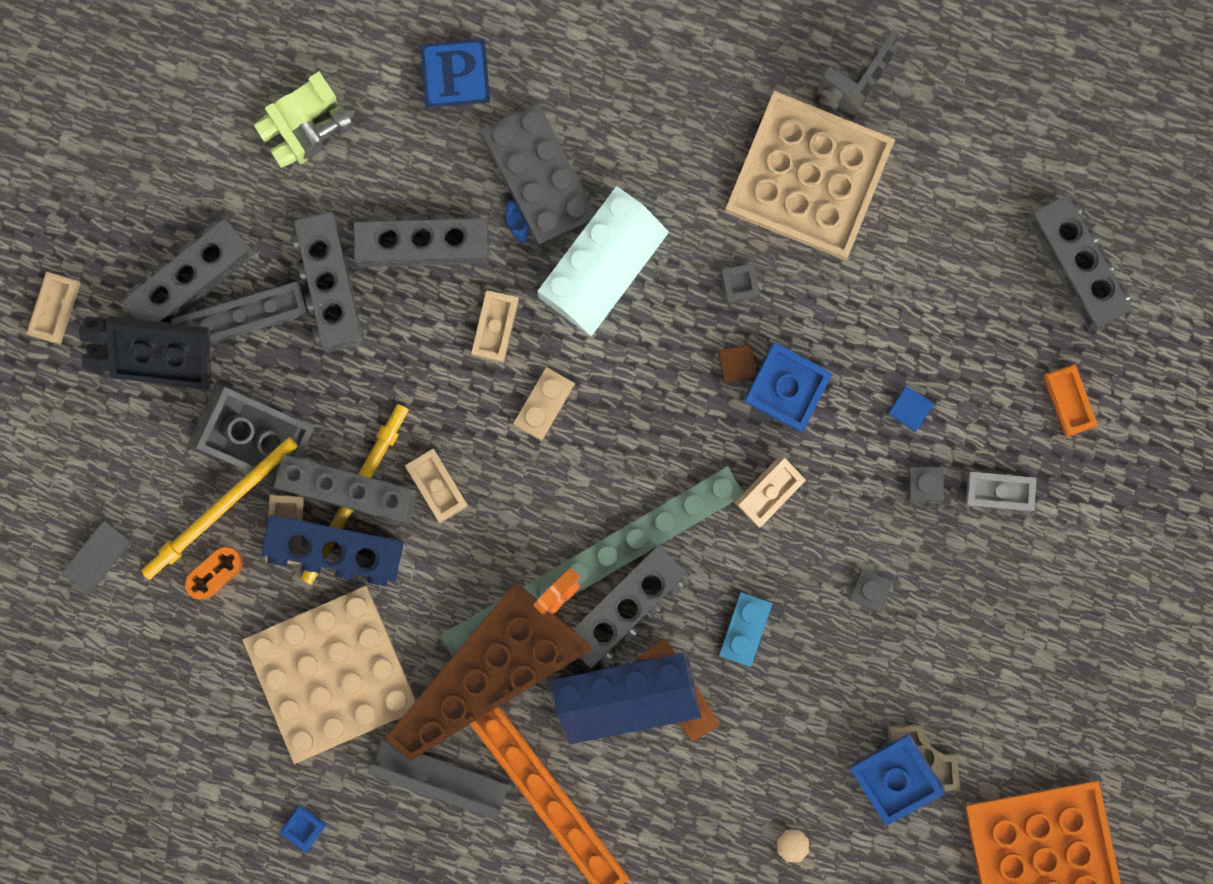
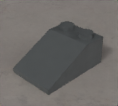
(245, 430)

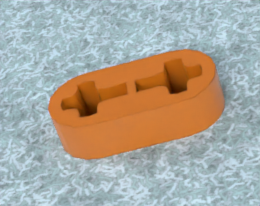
(208, 567)

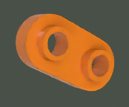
(558, 592)

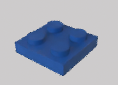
(787, 387)
(897, 779)

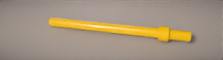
(386, 436)
(173, 550)

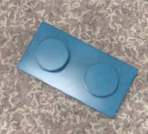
(745, 629)

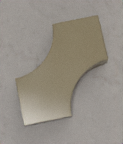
(943, 765)

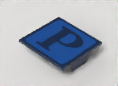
(455, 73)

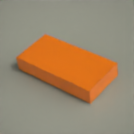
(1070, 400)

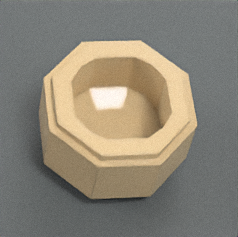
(792, 845)

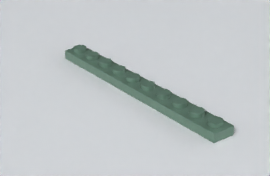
(624, 544)

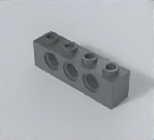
(324, 230)
(472, 250)
(207, 275)
(1077, 281)
(346, 490)
(656, 564)

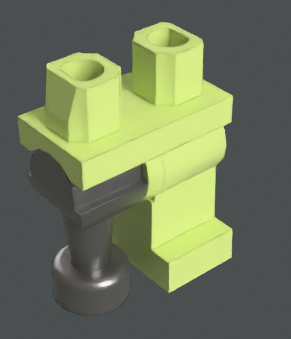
(294, 118)

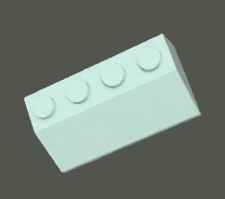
(603, 261)

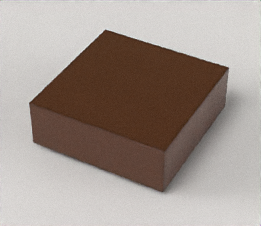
(737, 364)

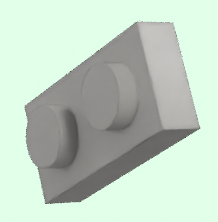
(1001, 491)

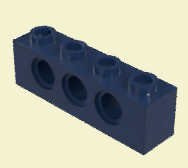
(386, 551)

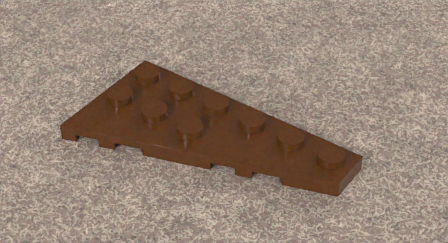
(496, 663)

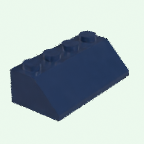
(626, 697)

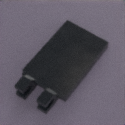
(148, 351)

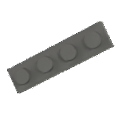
(249, 312)

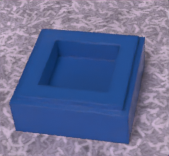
(910, 409)
(303, 828)

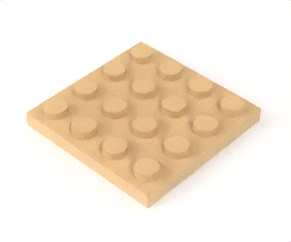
(810, 175)
(330, 674)

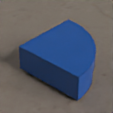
(516, 222)

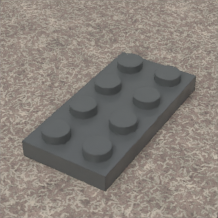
(538, 174)

